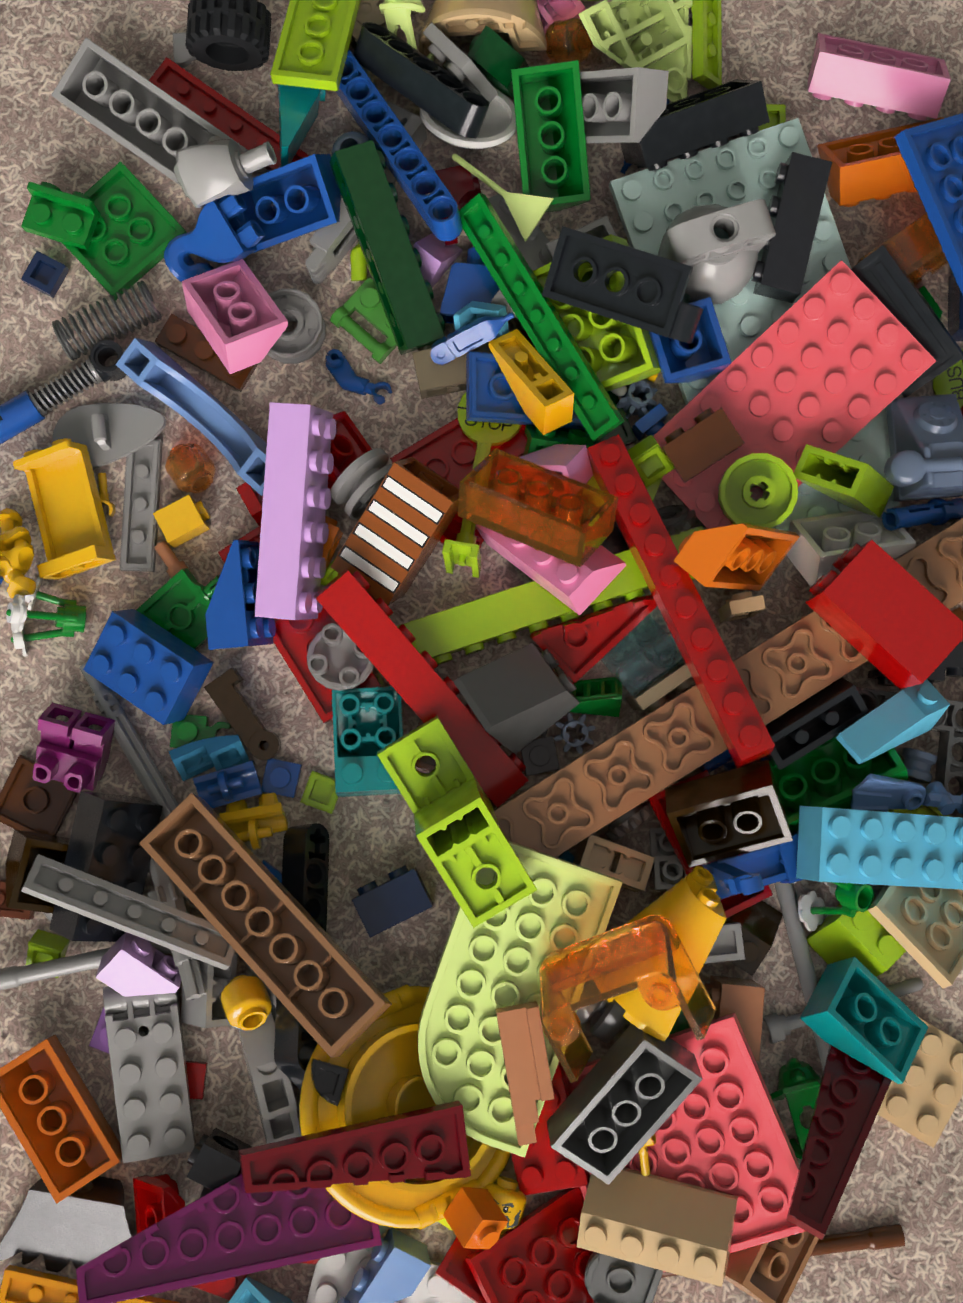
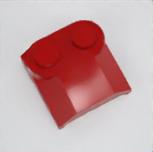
(155, 1199)

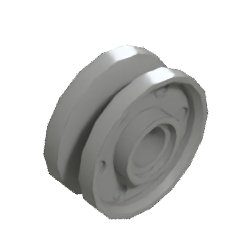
(310, 330)
(360, 482)

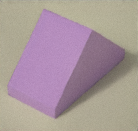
(435, 257)

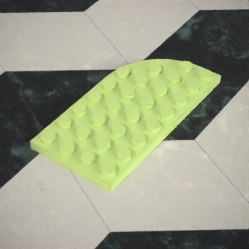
(497, 969)

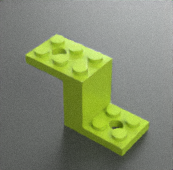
(456, 822)

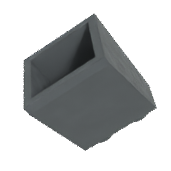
(518, 695)

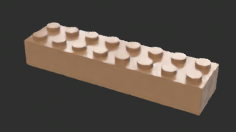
(266, 925)

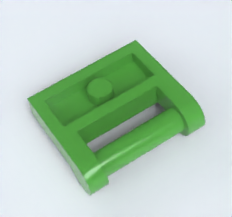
(367, 304)

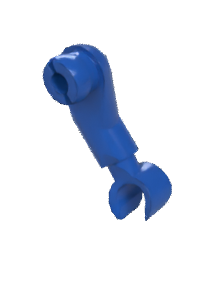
(349, 381)

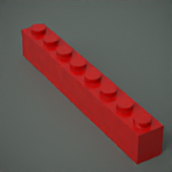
(418, 684)

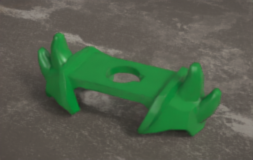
(800, 1087)

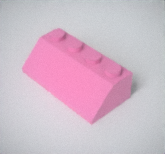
(878, 77)
(565, 581)

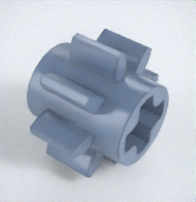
(635, 406)
(583, 729)

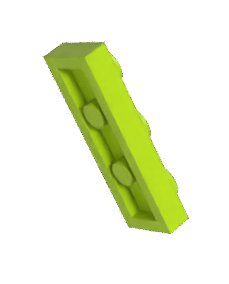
(707, 42)

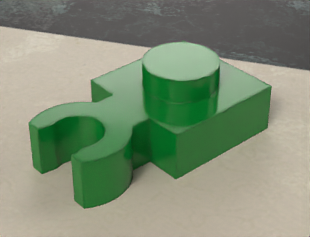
(194, 729)

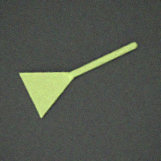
(525, 209)

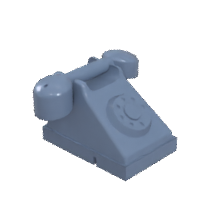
(925, 447)

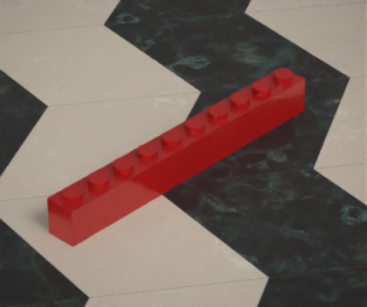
(681, 605)

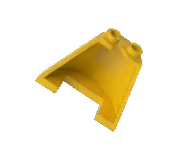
(698, 919)

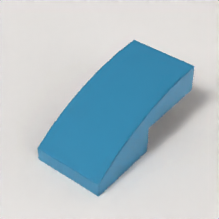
(208, 753)

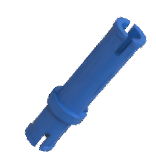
(934, 512)

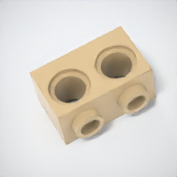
(615, 861)

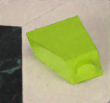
(844, 480)

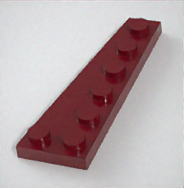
(837, 1132)

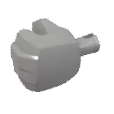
(219, 169)

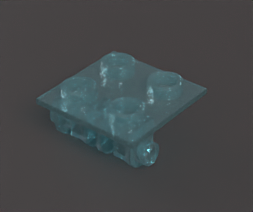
(642, 656)

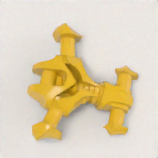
(15, 554)

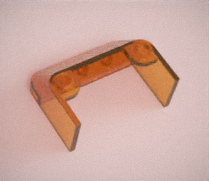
(627, 958)

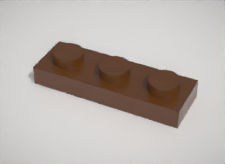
(192, 346)

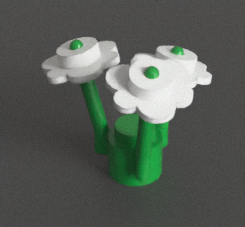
(69, 617)
(851, 897)

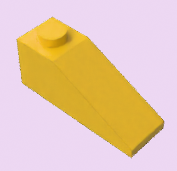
(534, 382)

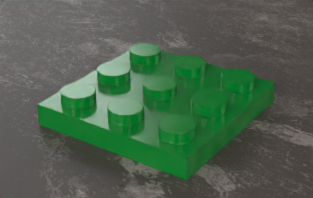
(128, 233)

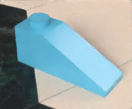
(894, 722)

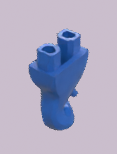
(216, 237)

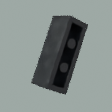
(815, 722)

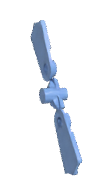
(886, 793)

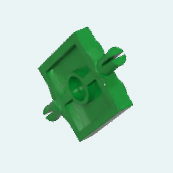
(181, 607)

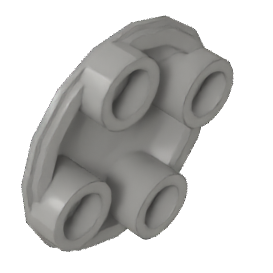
(337, 660)

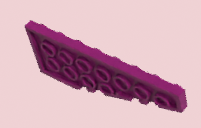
(225, 1238)

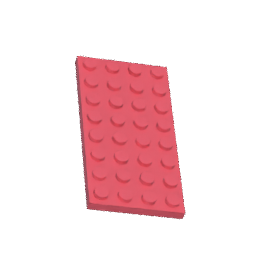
(804, 382)

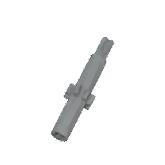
(169, 893)

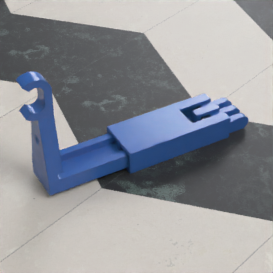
(756, 869)

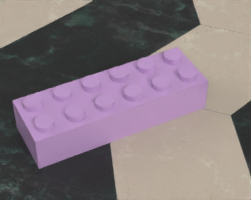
(294, 511)

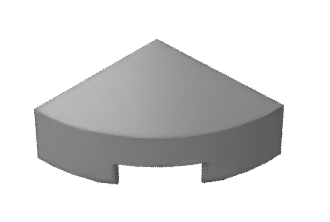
(181, 54)

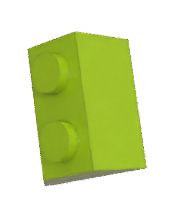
(857, 937)

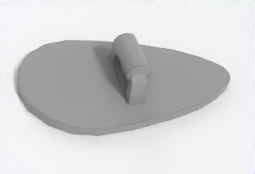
(110, 429)

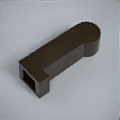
(227, 697)

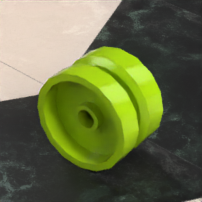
(774, 479)

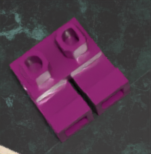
(70, 749)

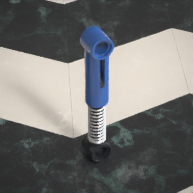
(29, 409)

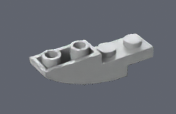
(270, 1085)

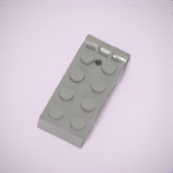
(149, 1075)

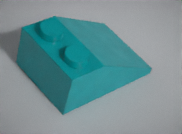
(864, 1019)

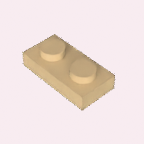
(741, 606)

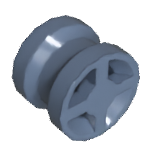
(919, 764)

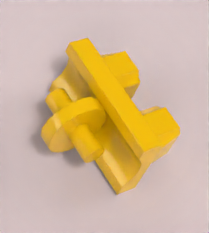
(256, 822)

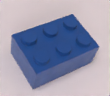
(148, 666)

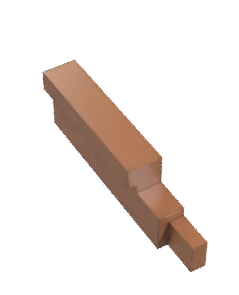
(525, 1065)

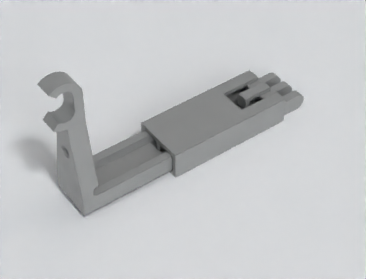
(334, 241)

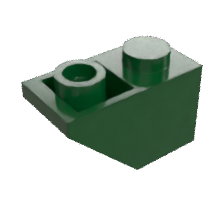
(495, 60)

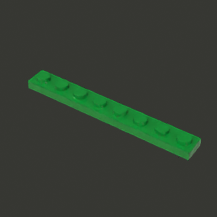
(539, 316)

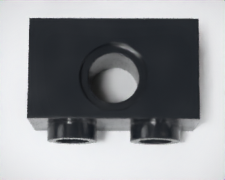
(215, 1159)

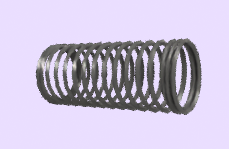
(62, 334)

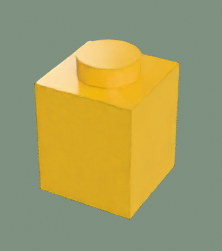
(182, 520)

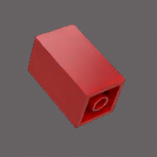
(886, 614)

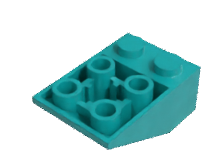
(363, 725)

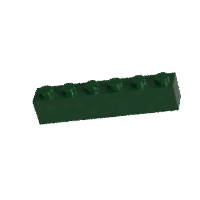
(387, 246)

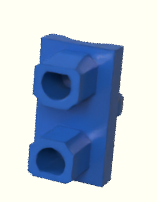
(229, 784)

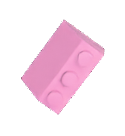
(234, 314)

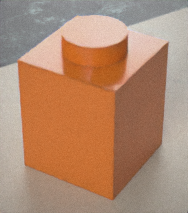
(475, 1218)

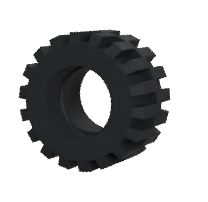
(229, 33)

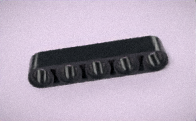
(421, 80)

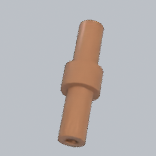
(169, 559)

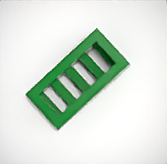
(598, 696)

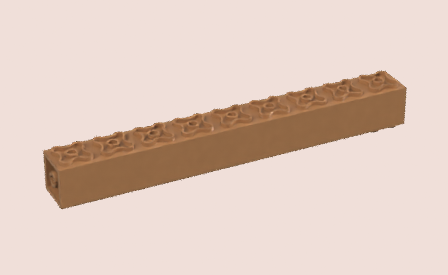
(682, 731)

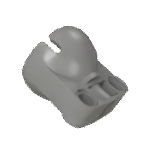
(718, 265)

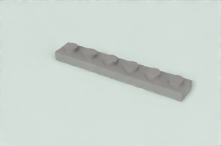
(127, 911)

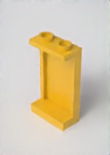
(67, 509)

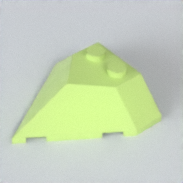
(645, 36)

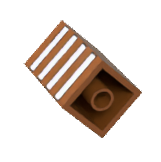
(399, 529)

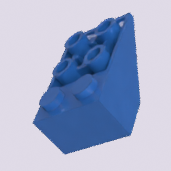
(232, 605)

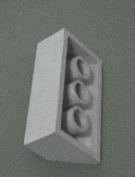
(622, 103)

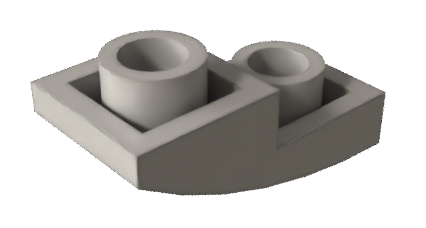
(666, 866)

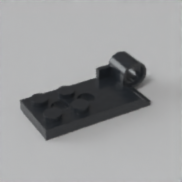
(650, 292)

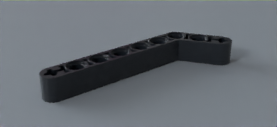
(306, 878)

